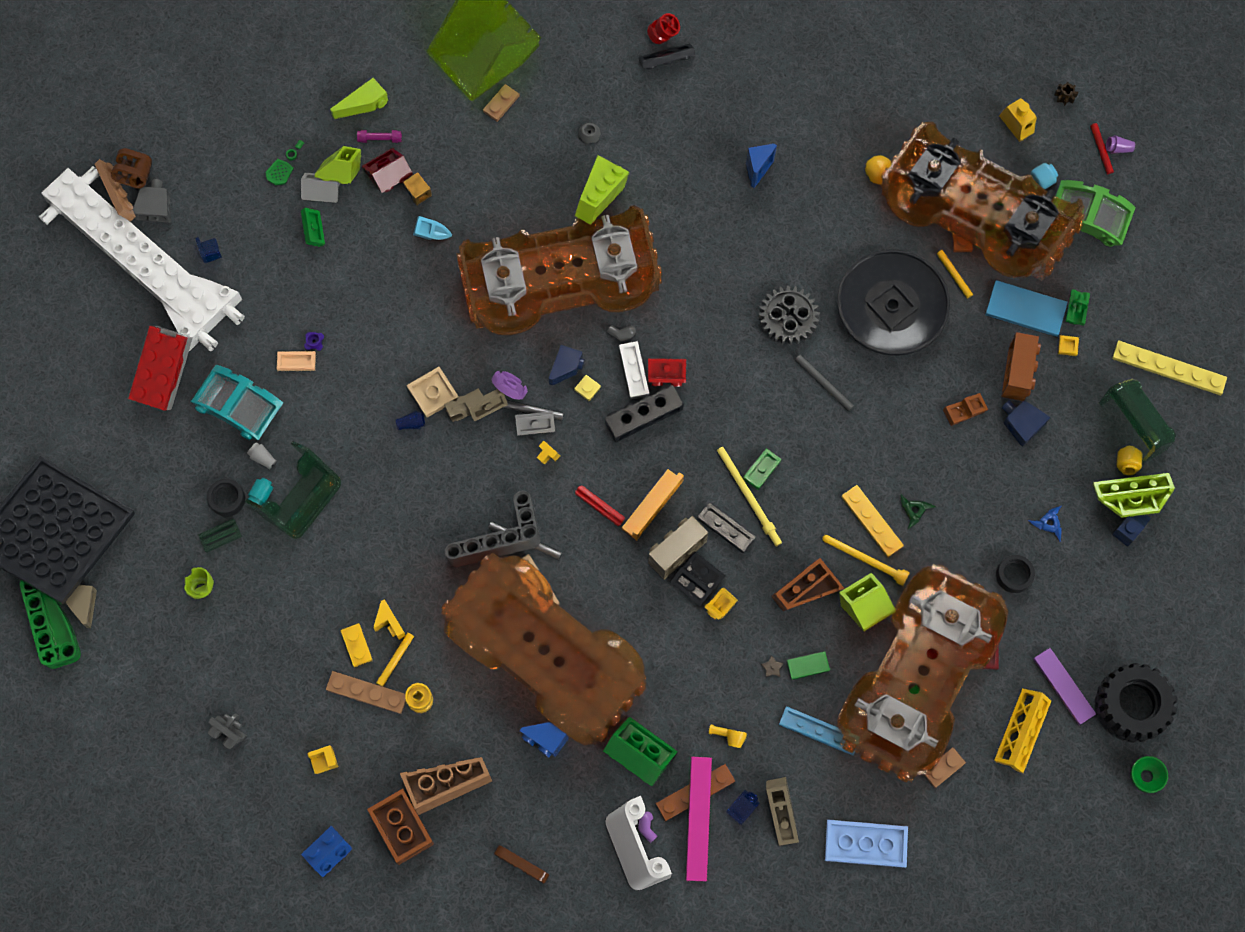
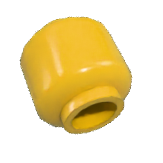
(1129, 460)

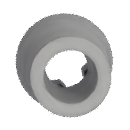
(260, 455)

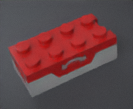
(160, 368)

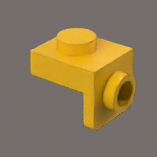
(720, 604)

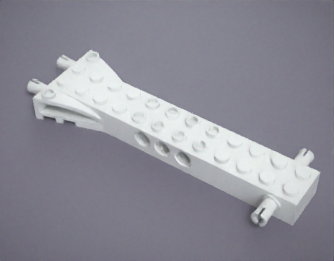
(190, 301)

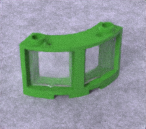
(1105, 214)

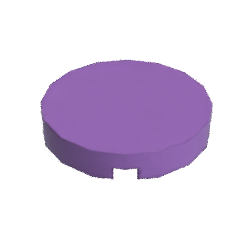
(509, 385)

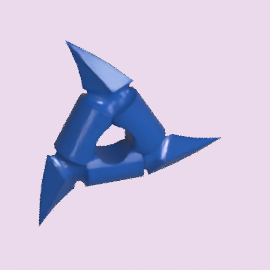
(1049, 516)

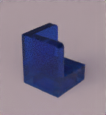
(209, 250)

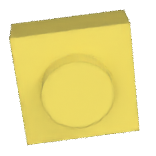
(587, 388)

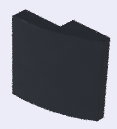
(692, 585)

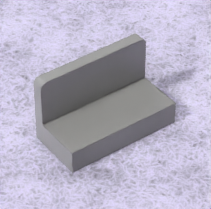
(318, 190)

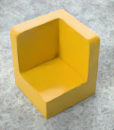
(323, 759)

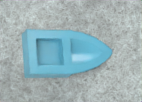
(430, 229)

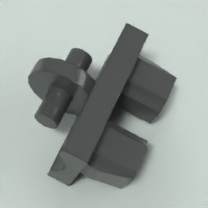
(230, 727)

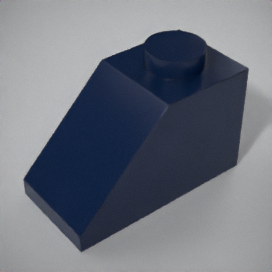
(566, 364)
(1130, 528)

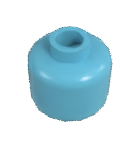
(1045, 175)

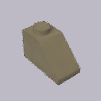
(82, 604)

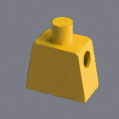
(1019, 119)

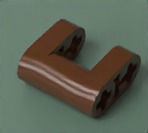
(139, 169)

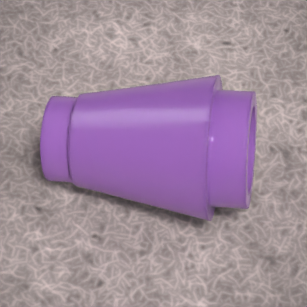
(1119, 145)

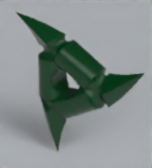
(908, 509)

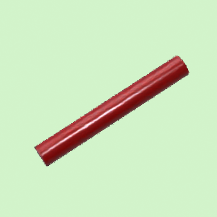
(1102, 149)

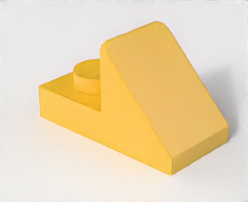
(386, 617)

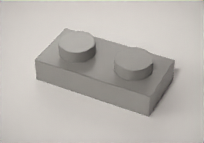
(535, 423)

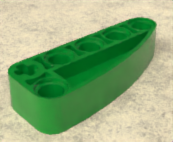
(55, 626)

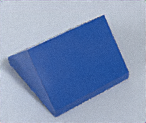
(759, 161)

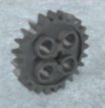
(801, 304)

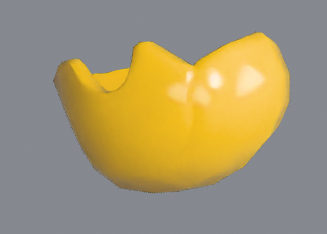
(875, 168)

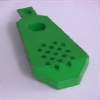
(276, 181)

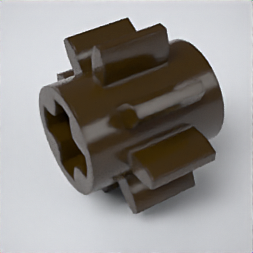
(1061, 93)

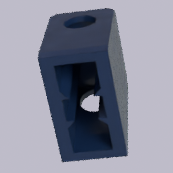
(1024, 420)

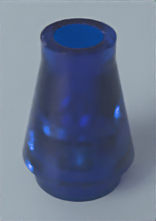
(411, 421)

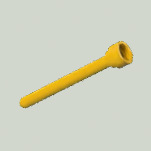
(900, 575)

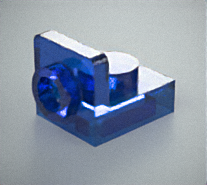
(743, 806)

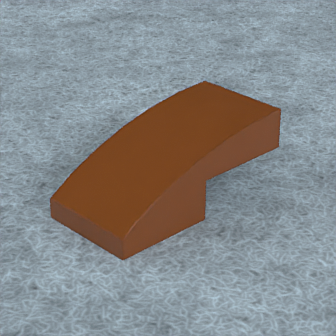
(966, 409)

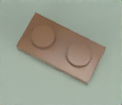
(501, 103)
(948, 764)

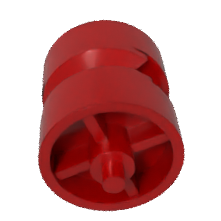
(663, 28)

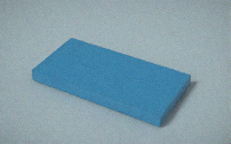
(1026, 308)

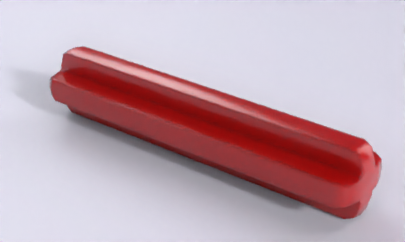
(599, 505)

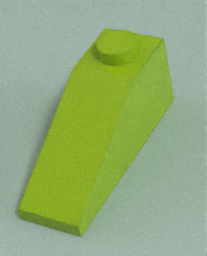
(364, 99)

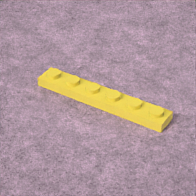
(1169, 368)

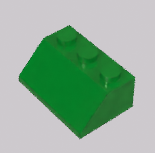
(640, 751)

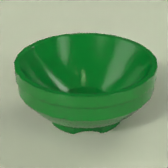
(1157, 769)

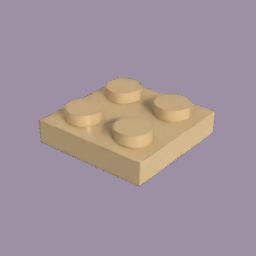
(432, 391)

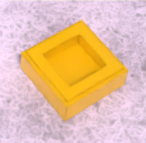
(1068, 345)

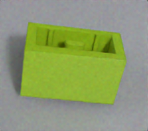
(340, 166)
(866, 602)

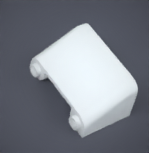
(629, 848)

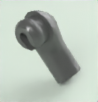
(622, 334)

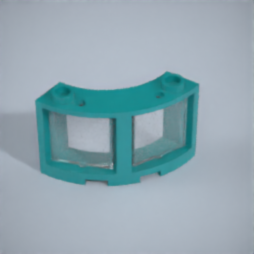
(237, 402)

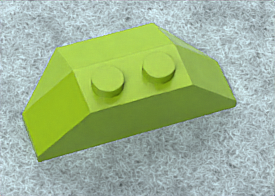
(1135, 494)

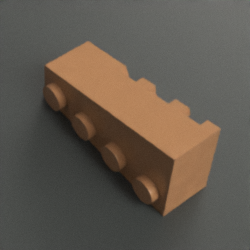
(444, 783)

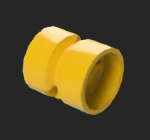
(419, 698)

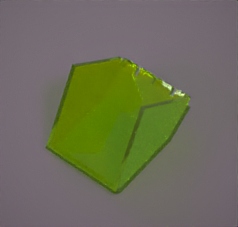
(482, 44)

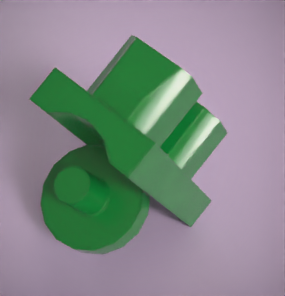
(1077, 307)

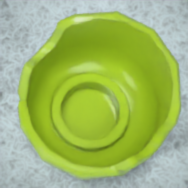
(198, 576)

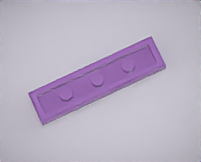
(1064, 686)

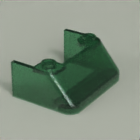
(1142, 416)
(306, 498)

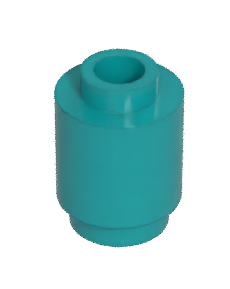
(260, 491)

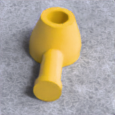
(734, 738)

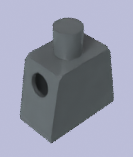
(153, 203)

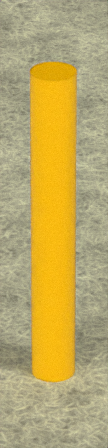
(955, 275)
(395, 659)

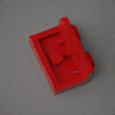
(666, 371)

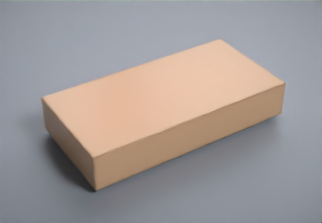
(296, 361)

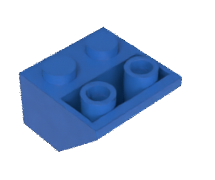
(546, 736)

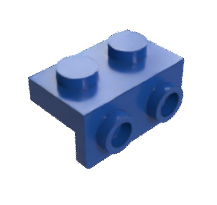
(326, 851)

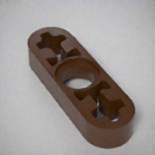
(522, 864)

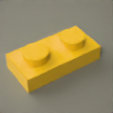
(356, 645)

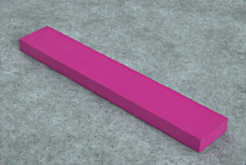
(698, 819)

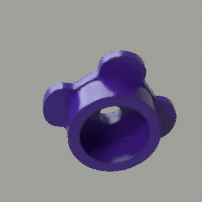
(310, 336)

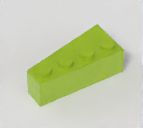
(601, 189)

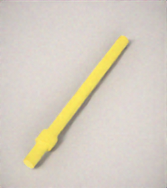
(768, 527)

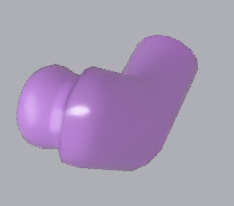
(644, 827)

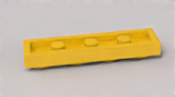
(872, 521)

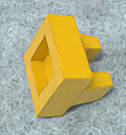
(547, 453)

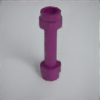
(363, 136)

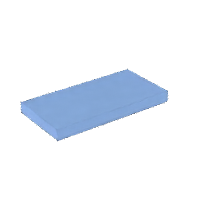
(866, 843)

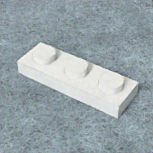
(634, 370)

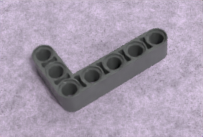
(500, 538)

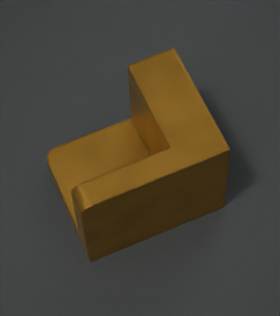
(418, 188)

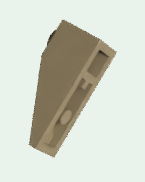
(782, 811)

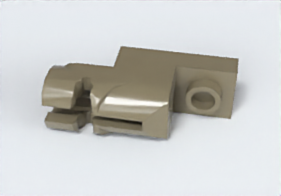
(475, 405)

